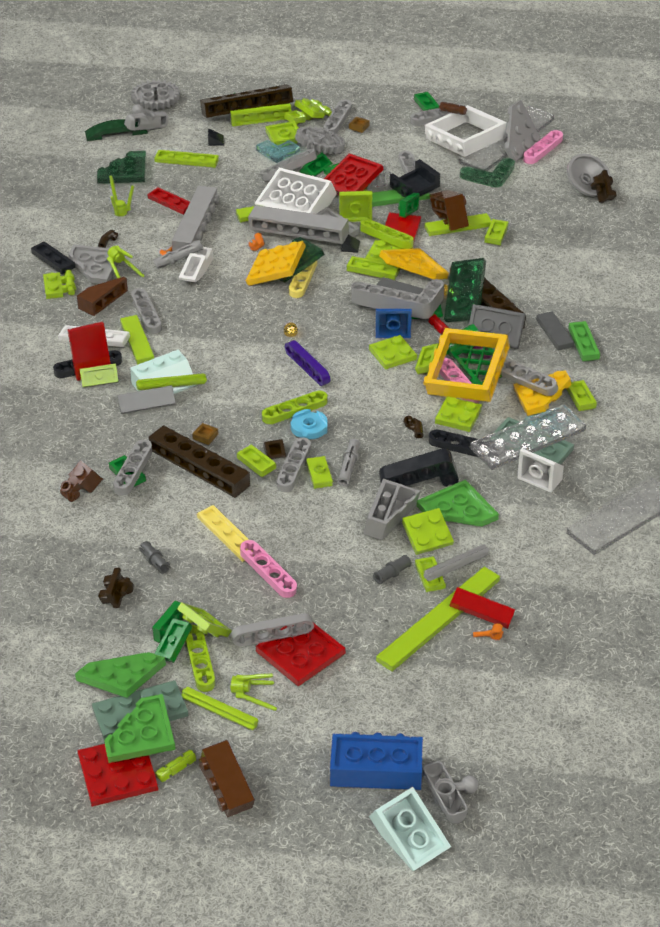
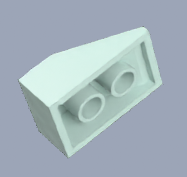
(410, 829)

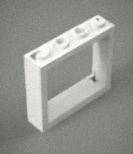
(493, 131)

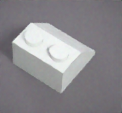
(539, 471)

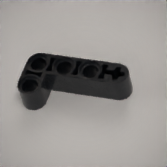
(422, 468)

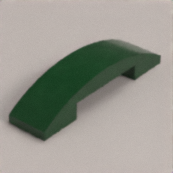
(110, 127)

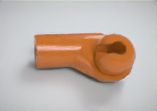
(257, 243)

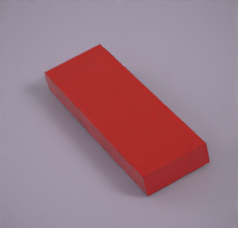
(169, 200)
(482, 607)

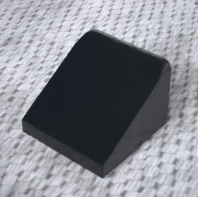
(215, 138)
(351, 245)

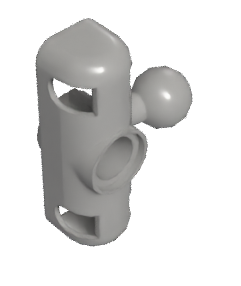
(146, 119)
(447, 792)

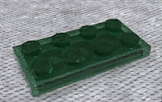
(464, 289)

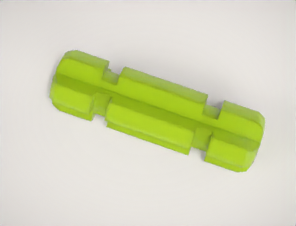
(176, 765)

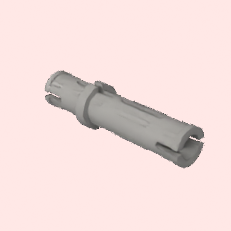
(178, 254)
(347, 467)

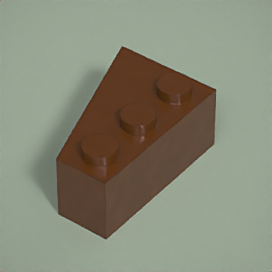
(451, 208)
(226, 779)

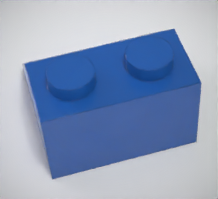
(393, 323)

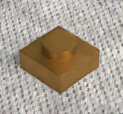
(359, 124)
(205, 433)

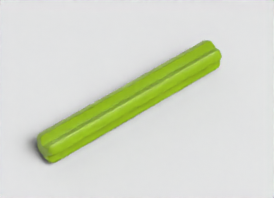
(175, 381)
(220, 708)

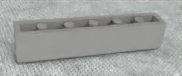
(196, 217)
(299, 224)

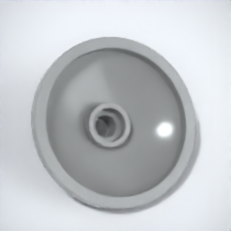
(582, 170)

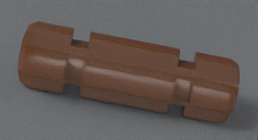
(453, 108)

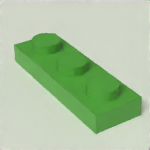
(584, 341)

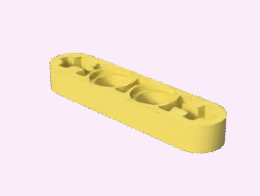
(302, 285)

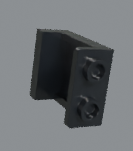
(419, 181)

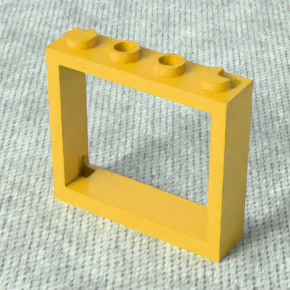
(467, 390)

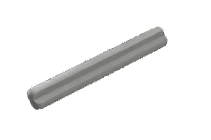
(456, 562)

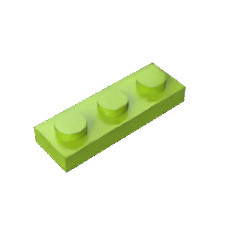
(372, 268)

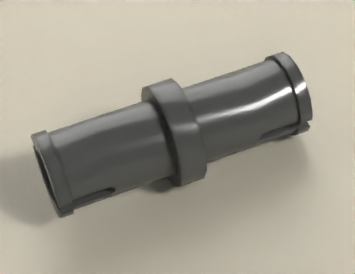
(154, 557)
(392, 569)

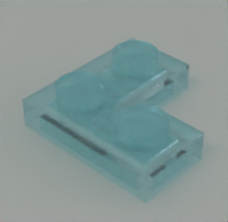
(279, 152)

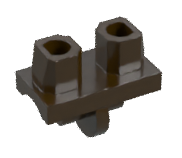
(602, 185)
(116, 588)

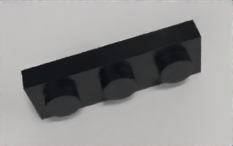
(53, 257)

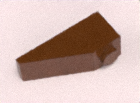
(99, 296)

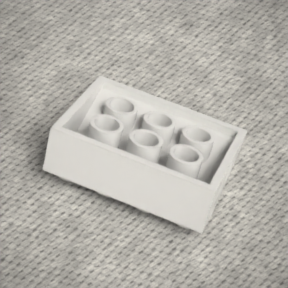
(297, 192)

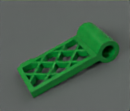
(457, 349)

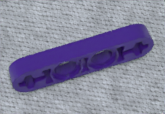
(307, 362)

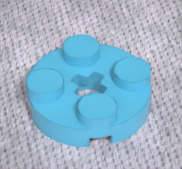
(317, 424)

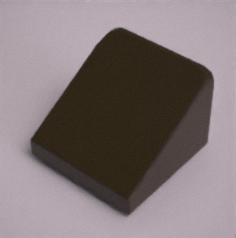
(274, 449)

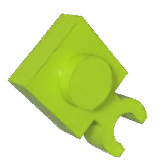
(298, 117)

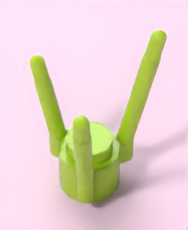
(120, 206)
(116, 255)
(242, 683)

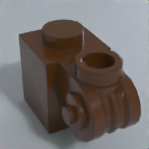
(80, 478)

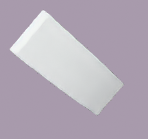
(196, 265)

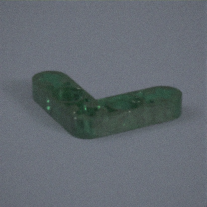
(491, 179)

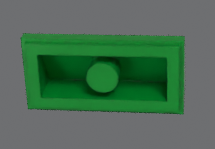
(316, 166)

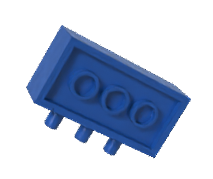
(376, 761)

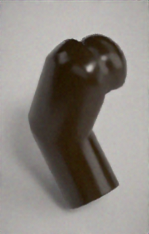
(111, 234)
(414, 425)

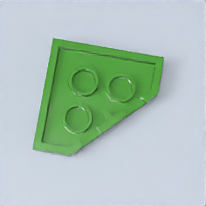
(460, 505)
(121, 674)
(141, 732)

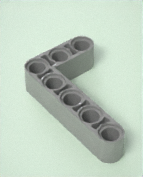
(381, 297)

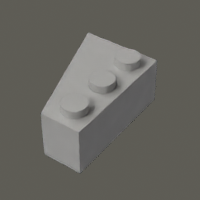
(389, 508)

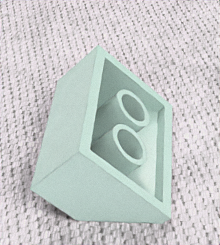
(164, 366)

